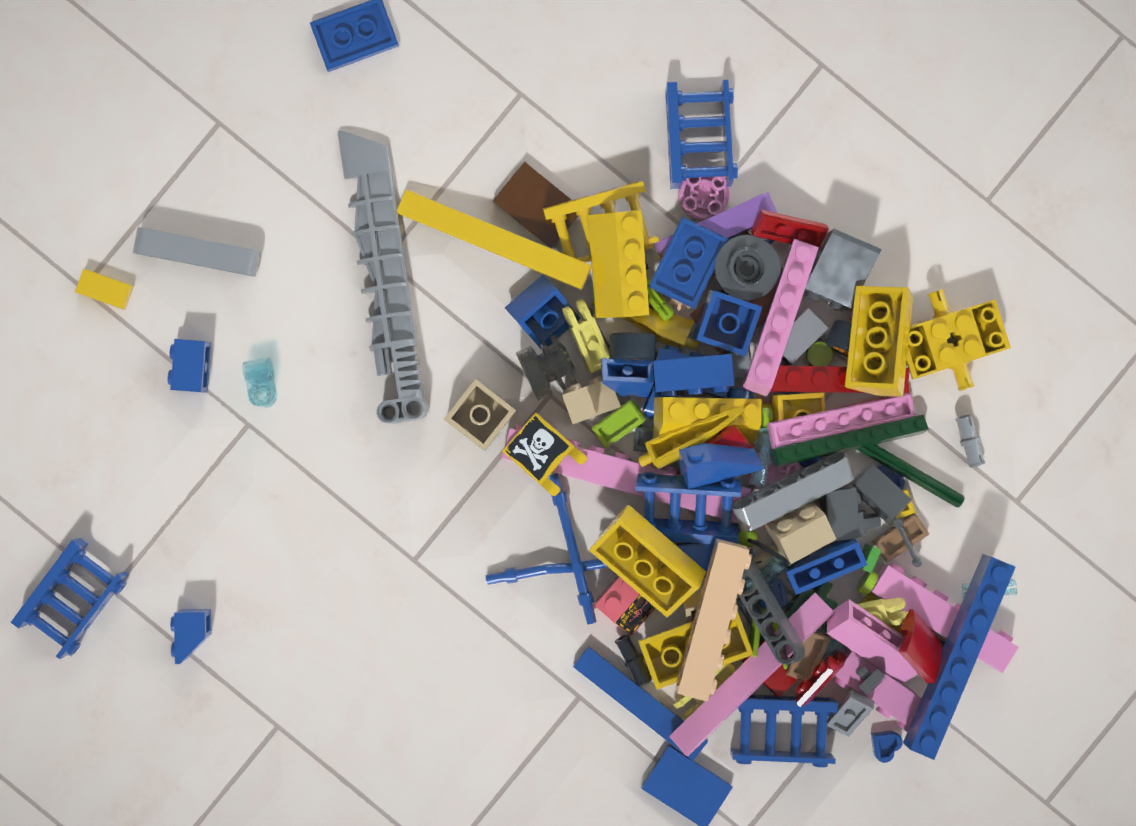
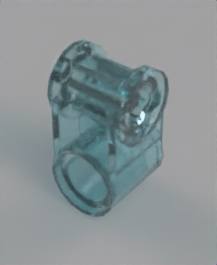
(259, 378)

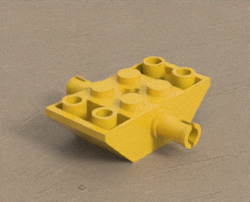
(975, 332)

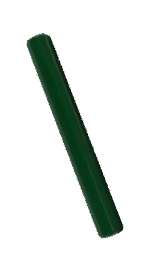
(914, 475)

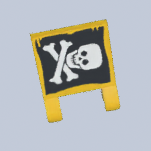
(540, 450)

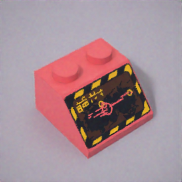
(624, 605)

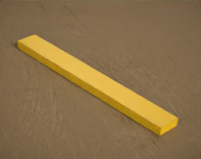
(494, 239)

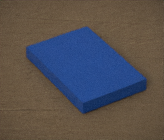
(354, 34)
(687, 263)
(686, 786)

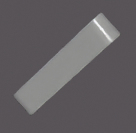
(196, 251)
(793, 491)

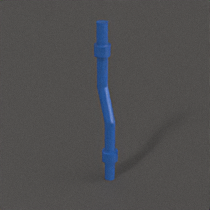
(512, 575)
(585, 596)

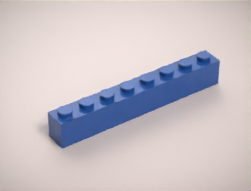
(959, 656)

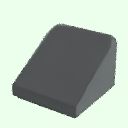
(642, 435)

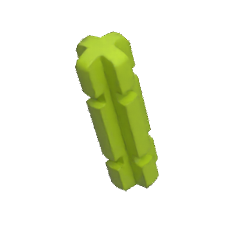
(659, 303)

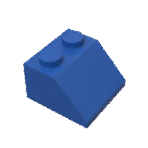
(540, 311)

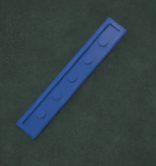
(631, 696)

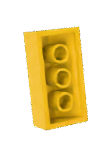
(618, 264)
(880, 351)
(679, 412)
(648, 561)
(667, 649)

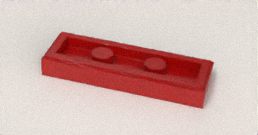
(787, 228)

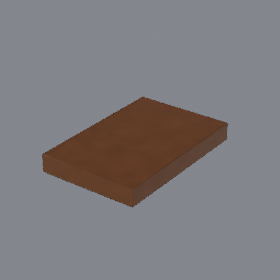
(524, 201)

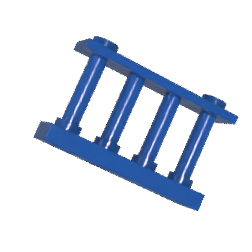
(678, 147)
(690, 530)
(60, 575)
(771, 705)

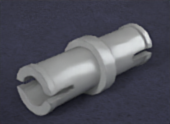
(970, 440)

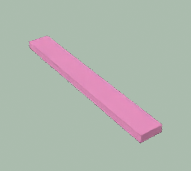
(746, 679)

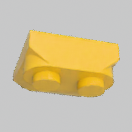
(796, 405)

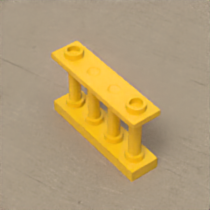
(582, 205)

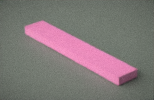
(840, 420)

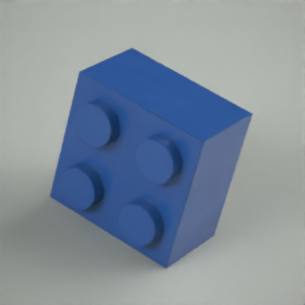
(727, 322)

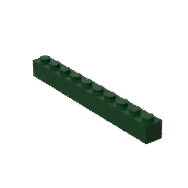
(849, 440)

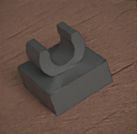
(870, 680)

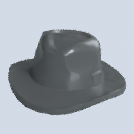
(747, 267)

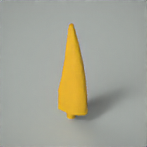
(669, 332)
(666, 447)

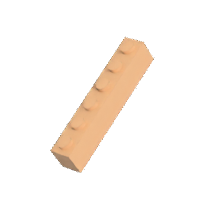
(712, 620)

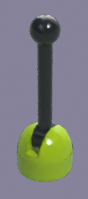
(750, 538)

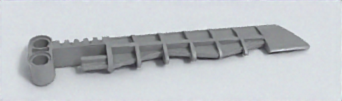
(382, 253)

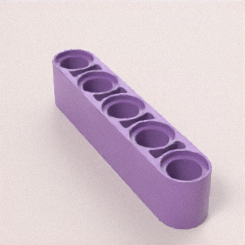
(732, 221)

